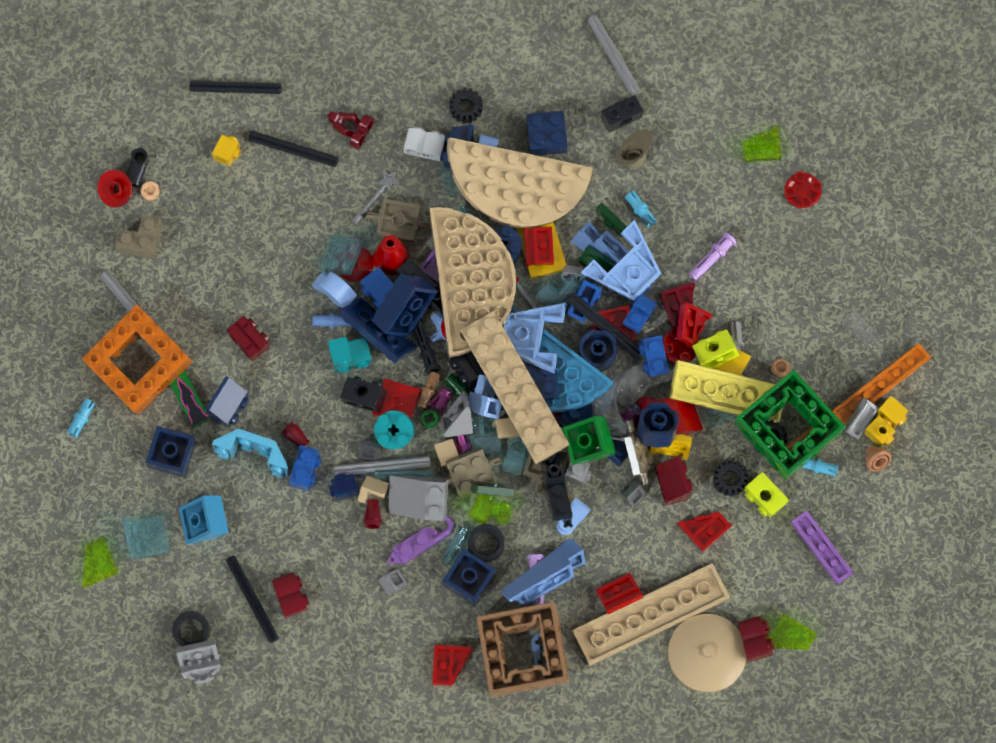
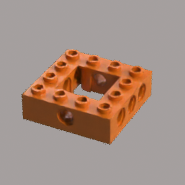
(157, 379)

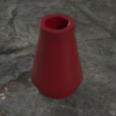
(295, 434)
(372, 516)

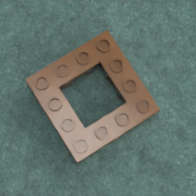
(496, 625)

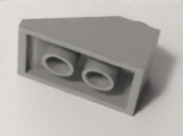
(418, 497)

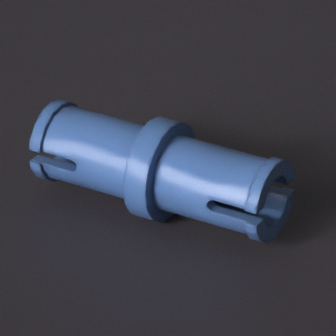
(328, 320)

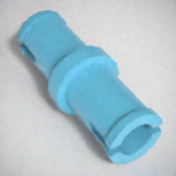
(640, 208)
(81, 418)
(822, 467)

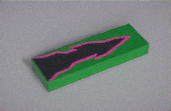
(189, 400)

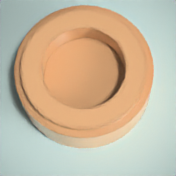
(150, 190)

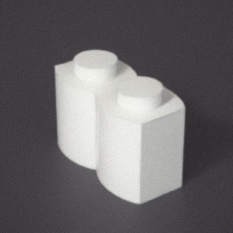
(424, 143)

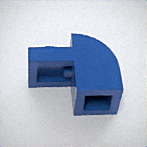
(640, 313)

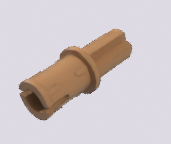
(428, 390)

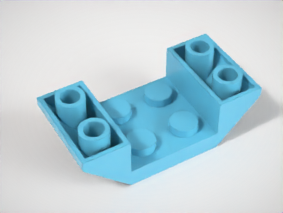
(268, 448)

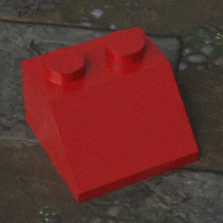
(688, 416)

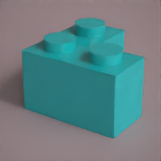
(349, 354)

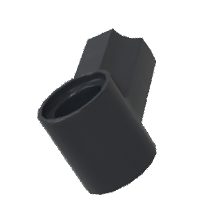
(137, 169)

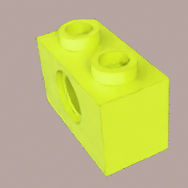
(726, 349)
(763, 484)

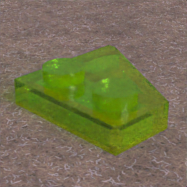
(763, 147)
(97, 563)
(792, 634)

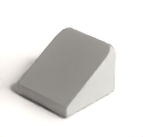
(393, 582)

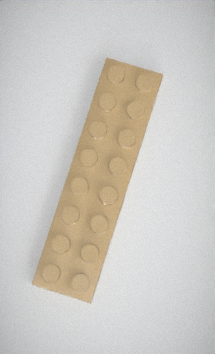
(514, 387)
(651, 614)

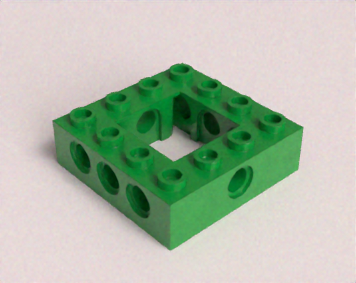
(797, 392)

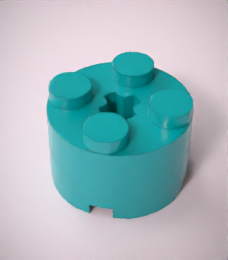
(386, 437)

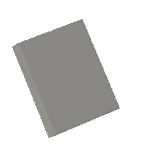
(457, 418)

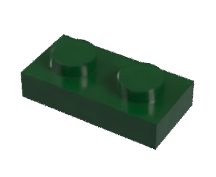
(592, 254)

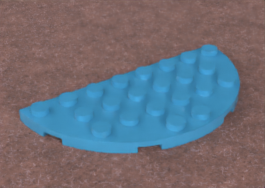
(577, 379)

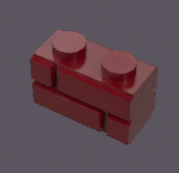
(248, 338)

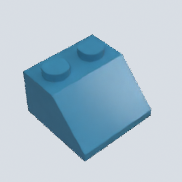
(203, 519)

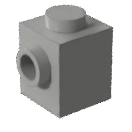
(578, 473)

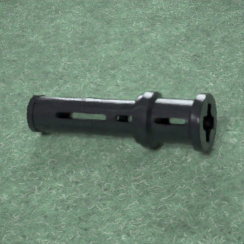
(427, 354)

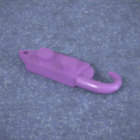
(419, 543)

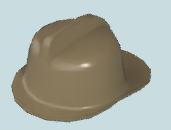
(634, 149)

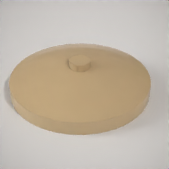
(706, 653)

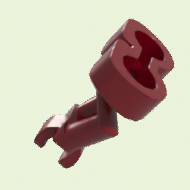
(363, 126)

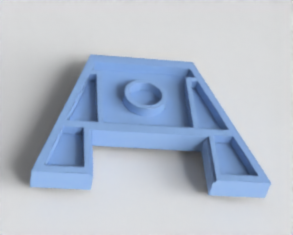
(632, 272)
(526, 331)

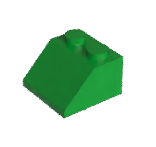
(589, 440)

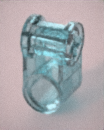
(514, 459)

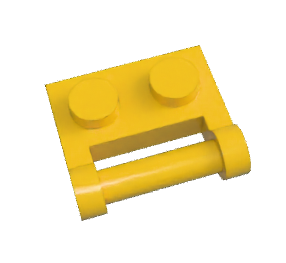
(679, 447)

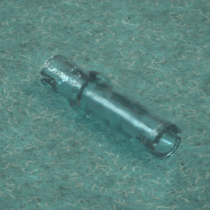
(385, 475)

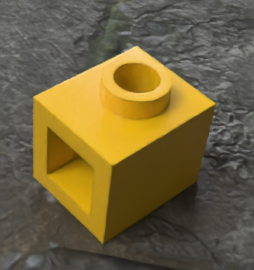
(226, 150)
(893, 412)
(880, 432)

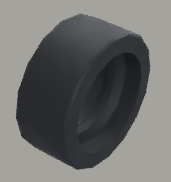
(493, 530)
(190, 615)

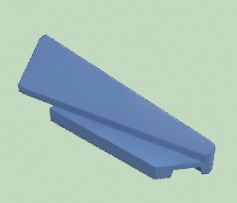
(604, 243)
(546, 574)

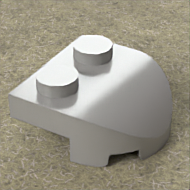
(199, 661)

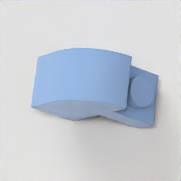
(335, 288)
(483, 400)

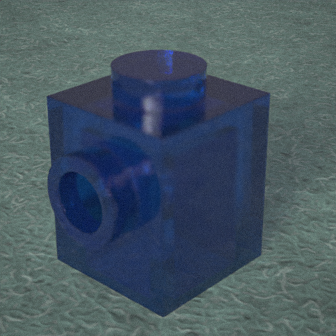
(343, 487)

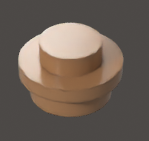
(780, 368)

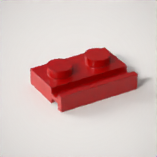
(539, 246)
(619, 593)

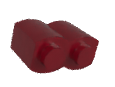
(289, 594)
(756, 638)

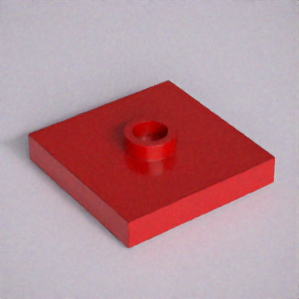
(399, 398)

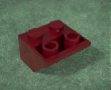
(673, 481)

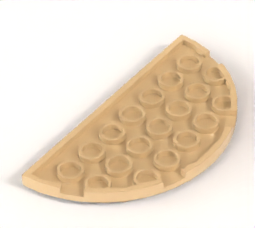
(515, 185)
(472, 273)

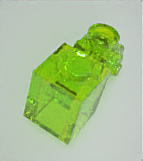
(485, 507)

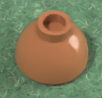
(877, 458)

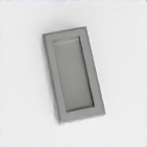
(861, 418)

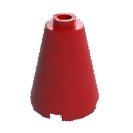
(390, 254)

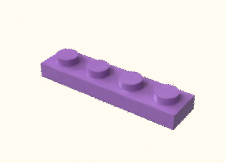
(821, 547)

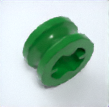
(426, 414)

